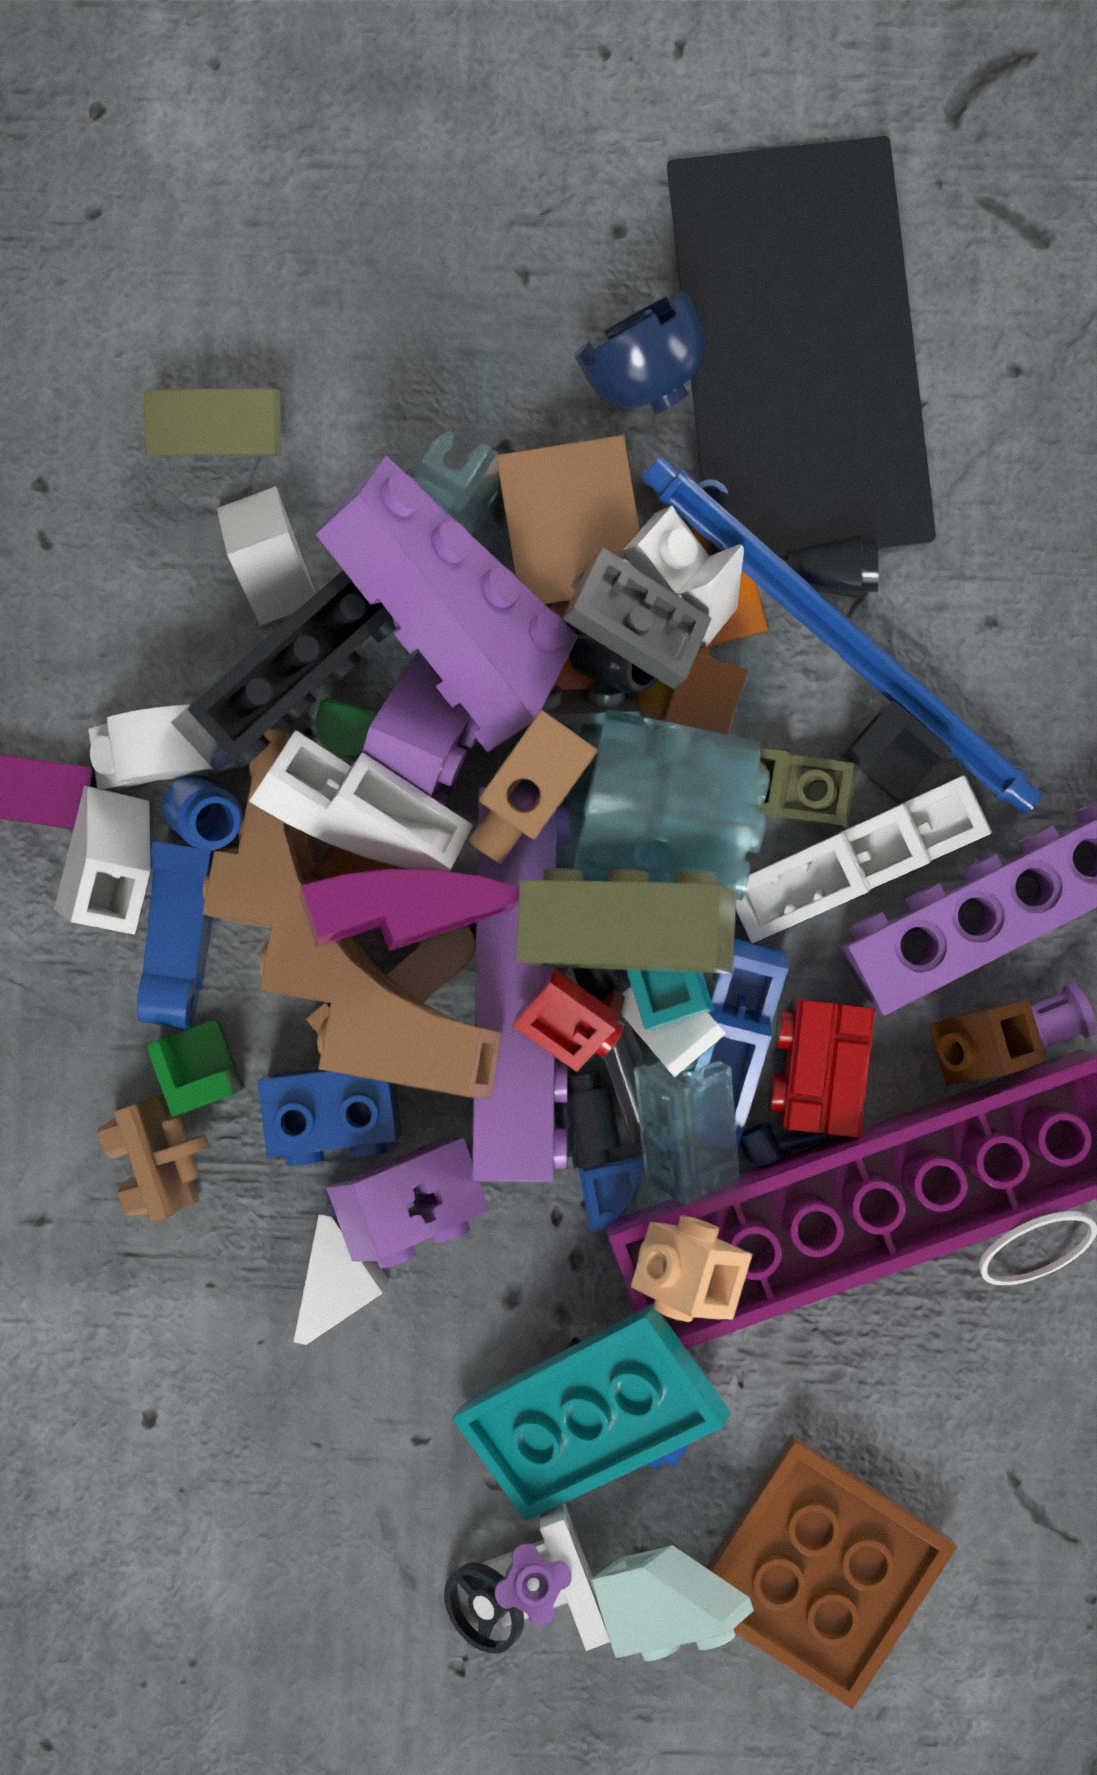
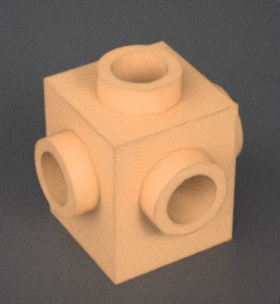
(690, 1270)

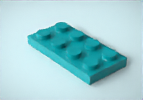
(592, 1413)

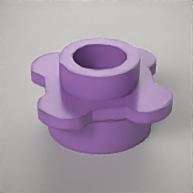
(514, 1589)

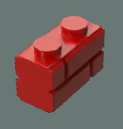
(822, 1066)

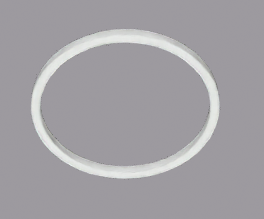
(1040, 1221)

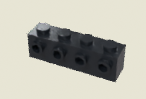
(280, 673)

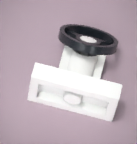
(558, 1544)

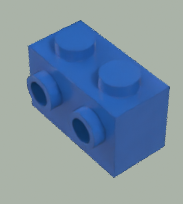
(326, 1111)

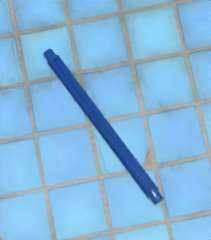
(842, 635)

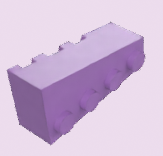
(449, 600)

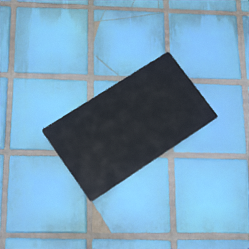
(807, 343)

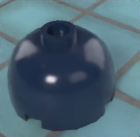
(647, 356)

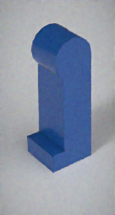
(175, 936)

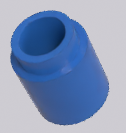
(202, 812)

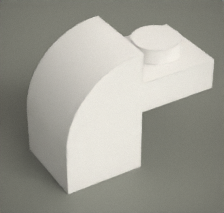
(143, 749)

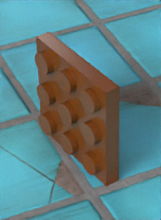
(828, 1570)

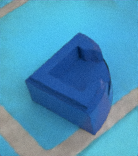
(609, 1189)

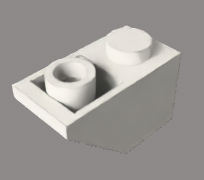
(107, 862)

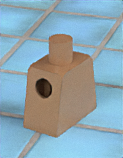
(554, 762)

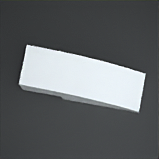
(360, 808)

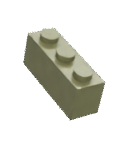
(626, 922)

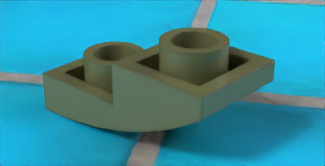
(212, 422)
(808, 788)

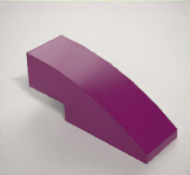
(403, 903)

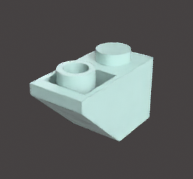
(665, 1601)

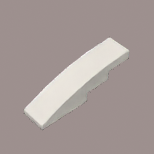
(861, 858)

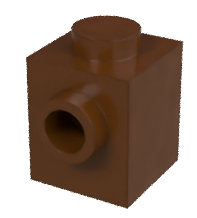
(988, 1042)

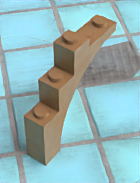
(371, 1022)

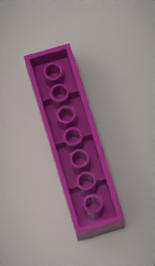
(893, 1193)

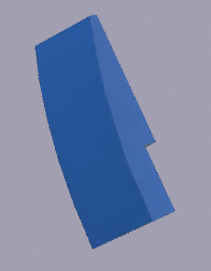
(745, 1011)

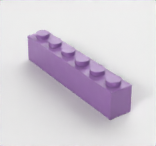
(516, 1126)

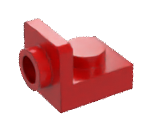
(571, 1020)

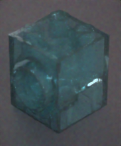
(671, 802)

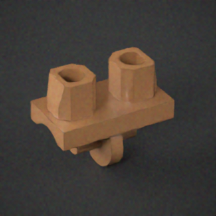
(158, 1156)

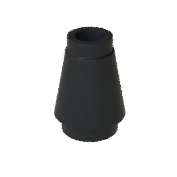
(839, 566)

